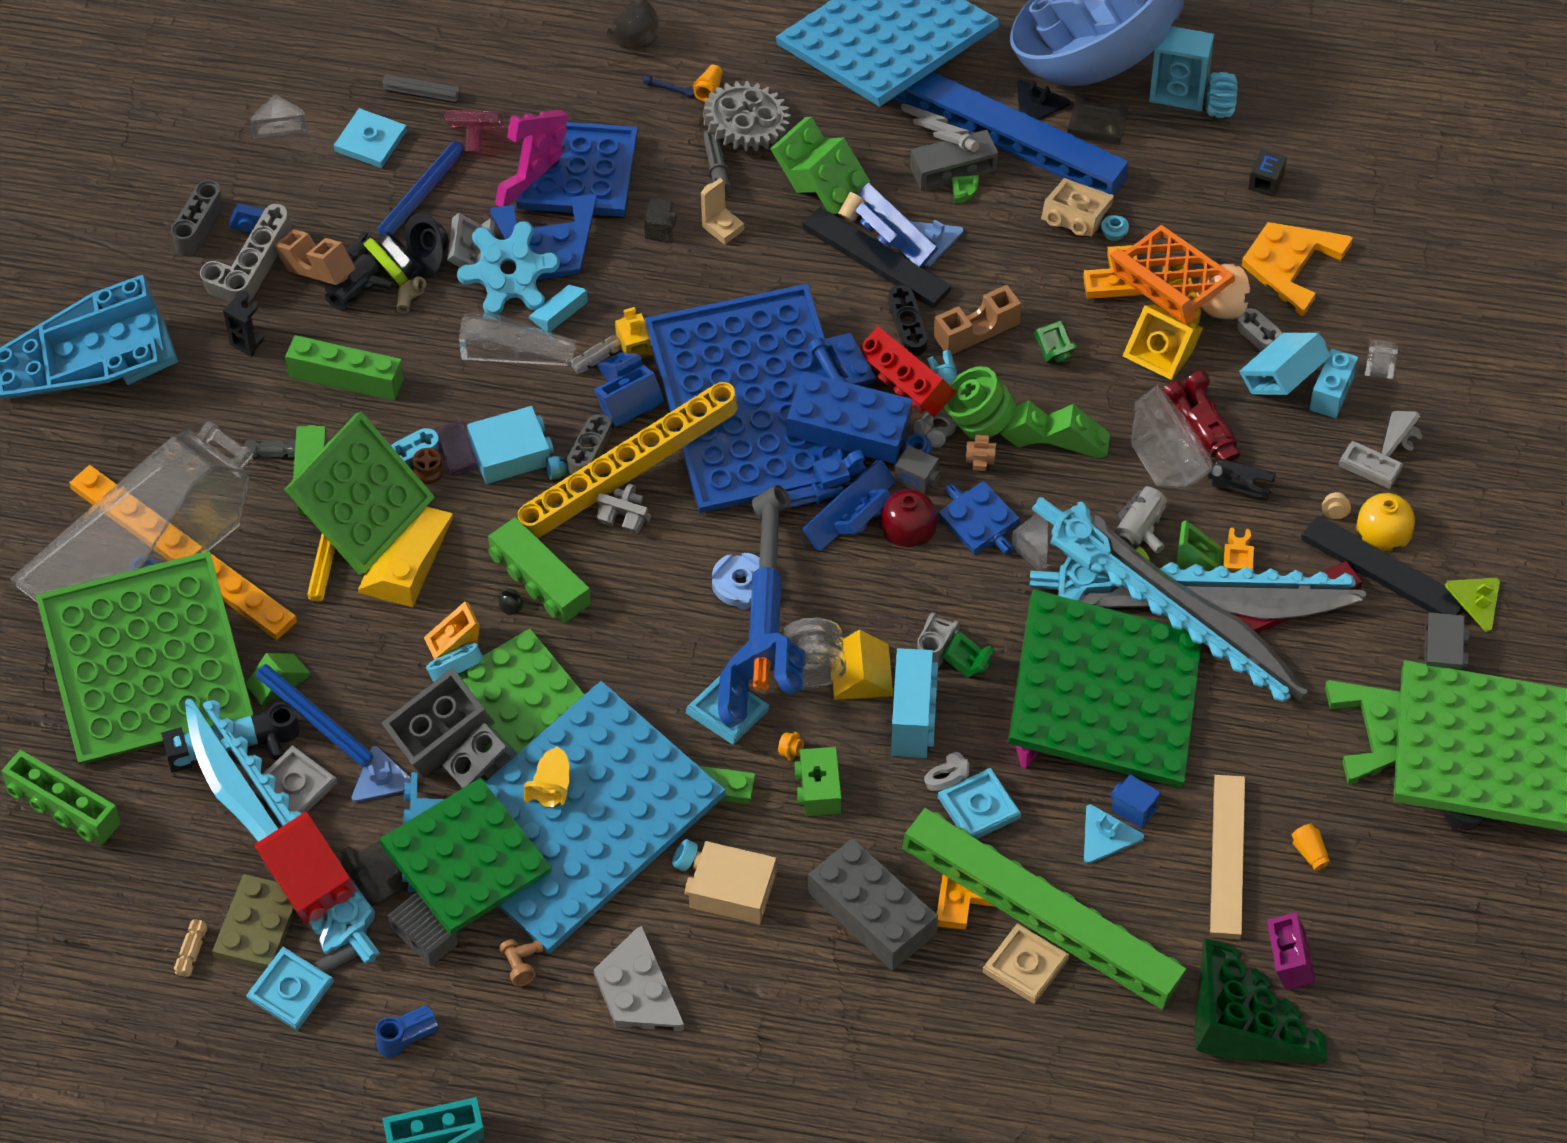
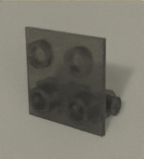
(373, 872)

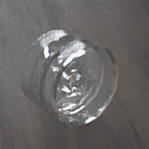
(823, 650)

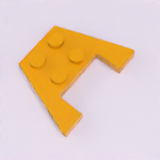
(1281, 254)

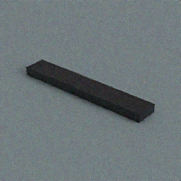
(876, 256)
(1381, 567)

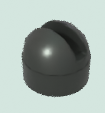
(508, 603)

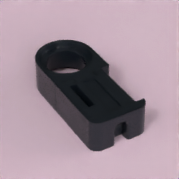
(400, 255)

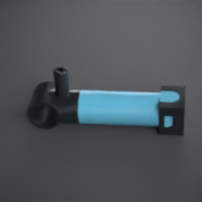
(254, 728)

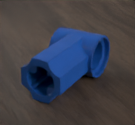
(406, 1030)

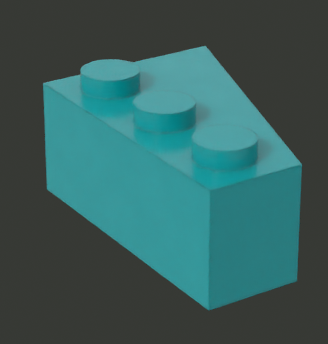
(438, 1124)

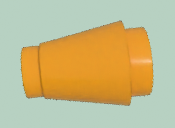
(707, 82)
(1311, 846)

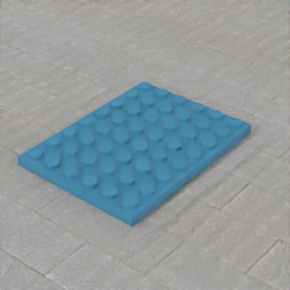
(622, 810)

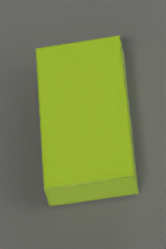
(386, 262)

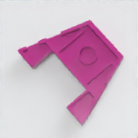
(540, 150)

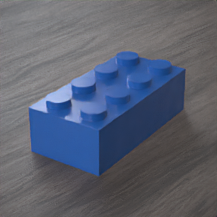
(849, 417)

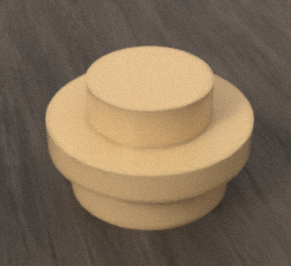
(1336, 506)

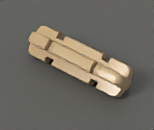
(190, 948)

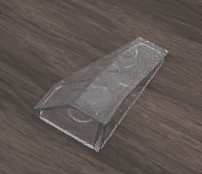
(506, 340)

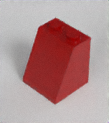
(305, 868)

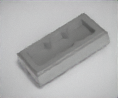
(1371, 464)

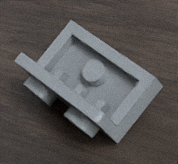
(461, 246)

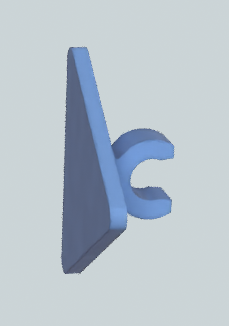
(939, 234)
(379, 778)

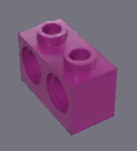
(1291, 951)

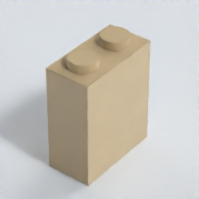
(731, 882)

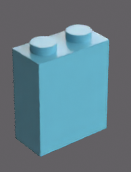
(1285, 363)
(509, 444)

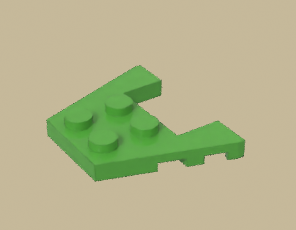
(1381, 718)

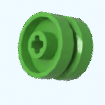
(980, 402)

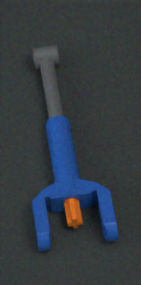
(765, 647)

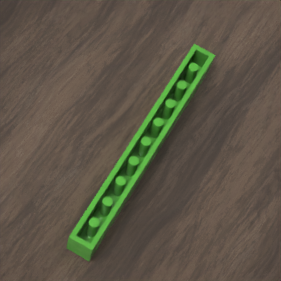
(1044, 908)

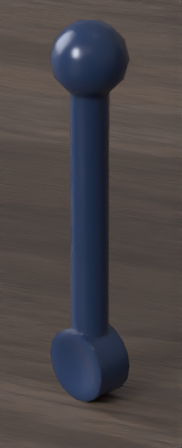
(689, 92)

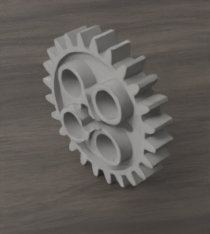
(746, 116)

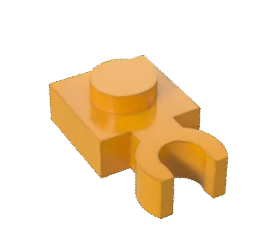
(1238, 553)

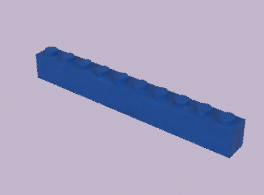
(1018, 133)

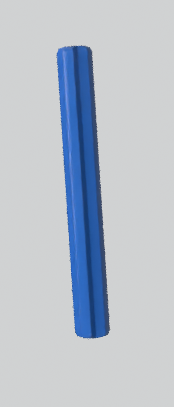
(421, 188)
(314, 715)

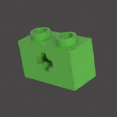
(820, 781)

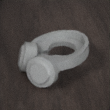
(938, 435)
(958, 769)

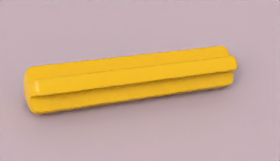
(321, 570)

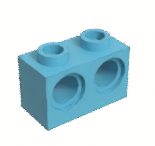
(1333, 383)

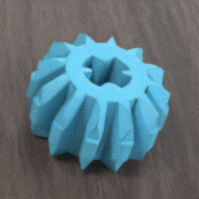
(1221, 94)

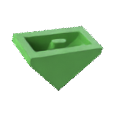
(1197, 549)
(285, 665)

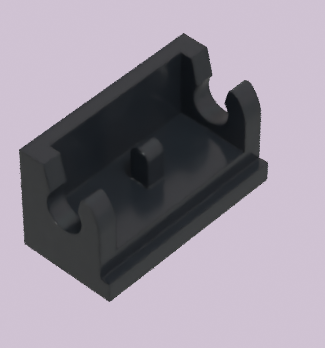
(240, 324)

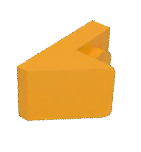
(455, 630)

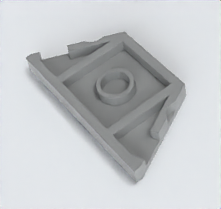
(636, 986)

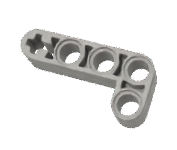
(270, 228)

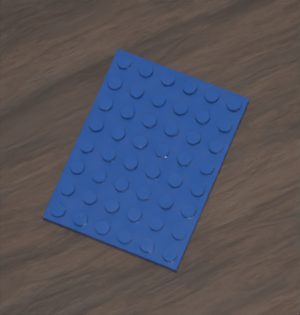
(761, 351)

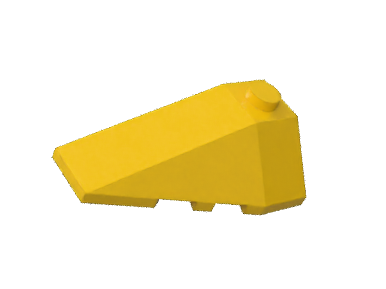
(406, 563)

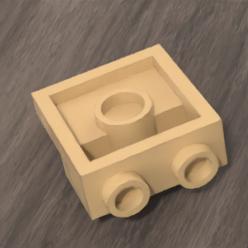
(1076, 207)

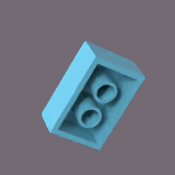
(1182, 69)
(914, 703)

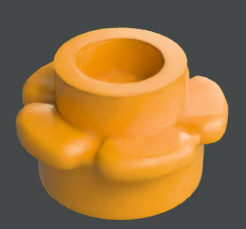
(790, 745)

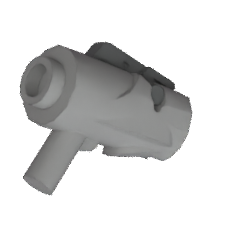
(1139, 517)

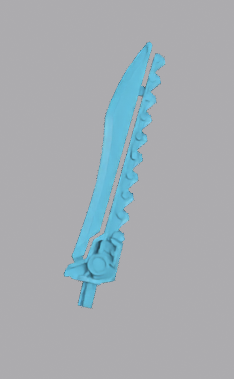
(345, 921)

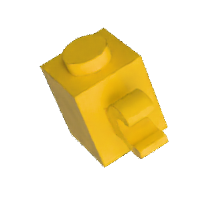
(633, 334)

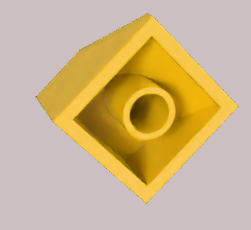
(1161, 341)

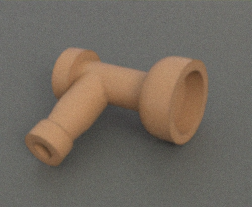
(521, 972)

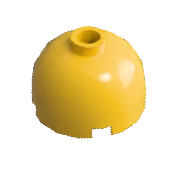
(1386, 521)

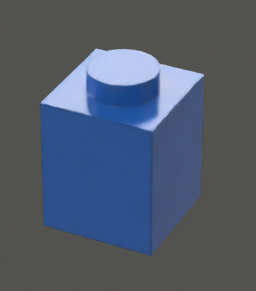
(1135, 801)

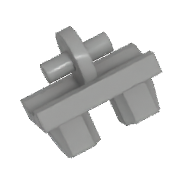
(634, 514)

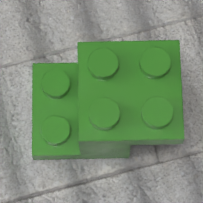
(819, 164)

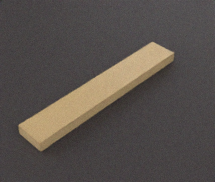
(1227, 857)

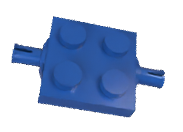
(979, 518)

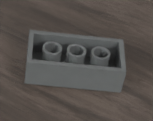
(872, 904)

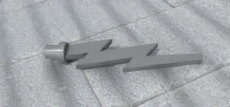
(945, 131)

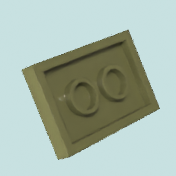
(254, 923)

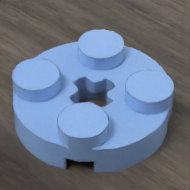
(724, 580)

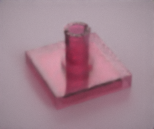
(473, 122)

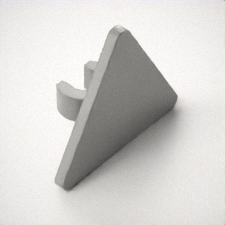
(1399, 430)

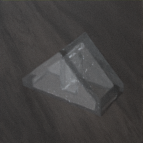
(278, 118)
(1381, 358)
(1032, 541)

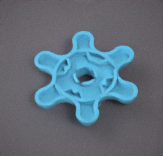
(504, 286)

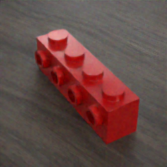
(906, 372)

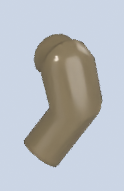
(408, 292)

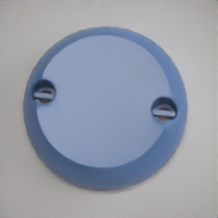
(1089, 38)

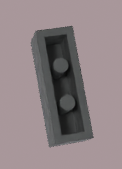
(939, 162)

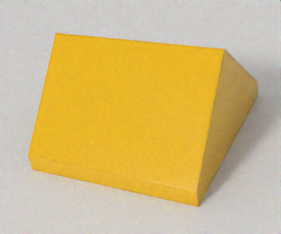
(866, 668)

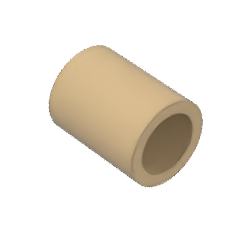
(850, 205)

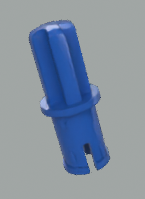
(812, 494)

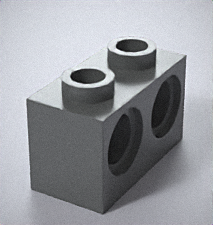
(473, 751)

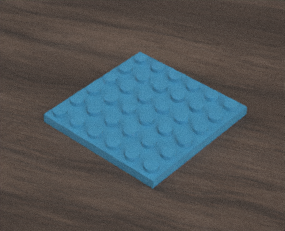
(885, 43)

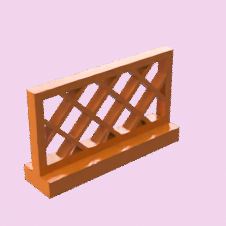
(1155, 285)

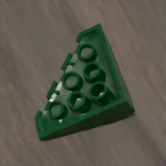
(1243, 1018)

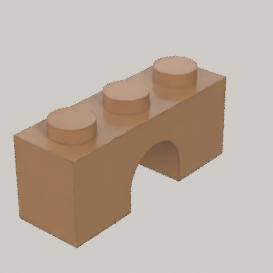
(322, 262)
(996, 314)

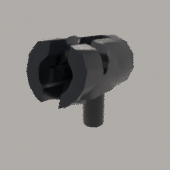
(363, 277)
(1239, 478)

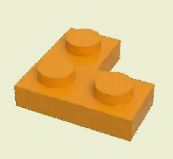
(1104, 283)
(955, 904)

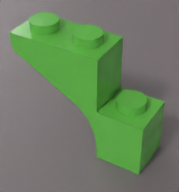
(1064, 428)

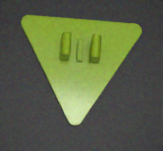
(1477, 598)

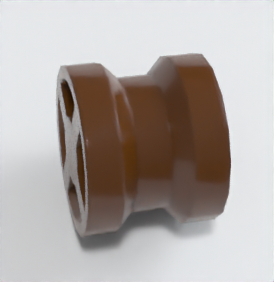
(422, 460)

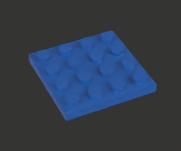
(592, 162)

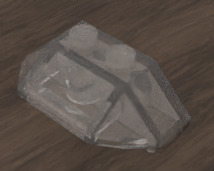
(1167, 442)

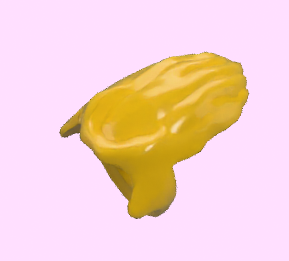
(551, 779)

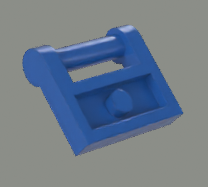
(846, 357)

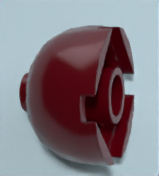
(908, 518)

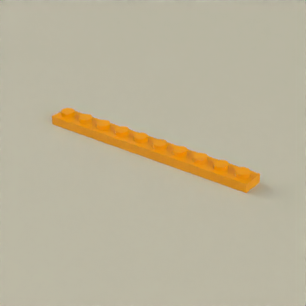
(235, 589)

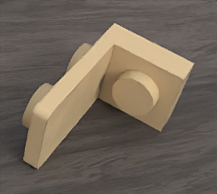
(715, 216)

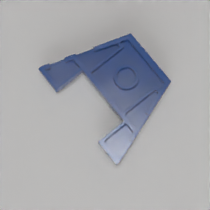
(564, 239)

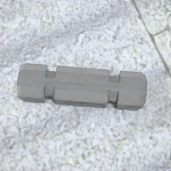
(596, 354)

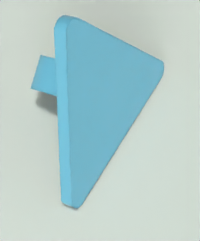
(1106, 835)

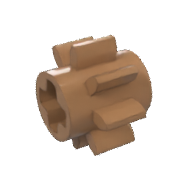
(980, 452)

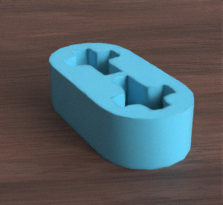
(412, 443)
(458, 659)

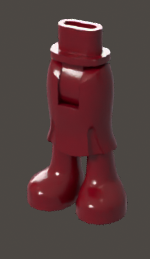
(1204, 417)

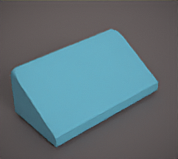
(559, 307)

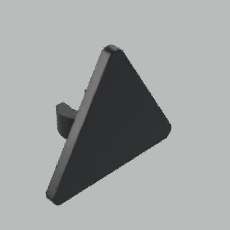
(1039, 101)

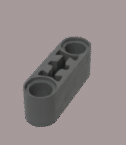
(197, 218)

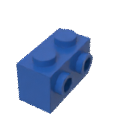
(629, 395)

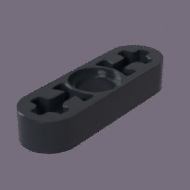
(910, 309)

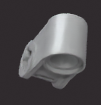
(937, 636)

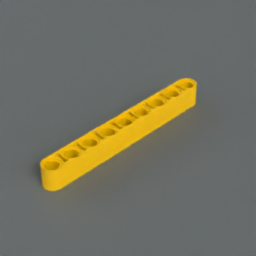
(634, 447)

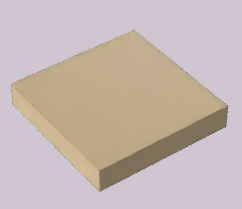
(1025, 963)

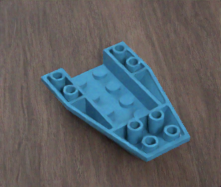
(86, 343)

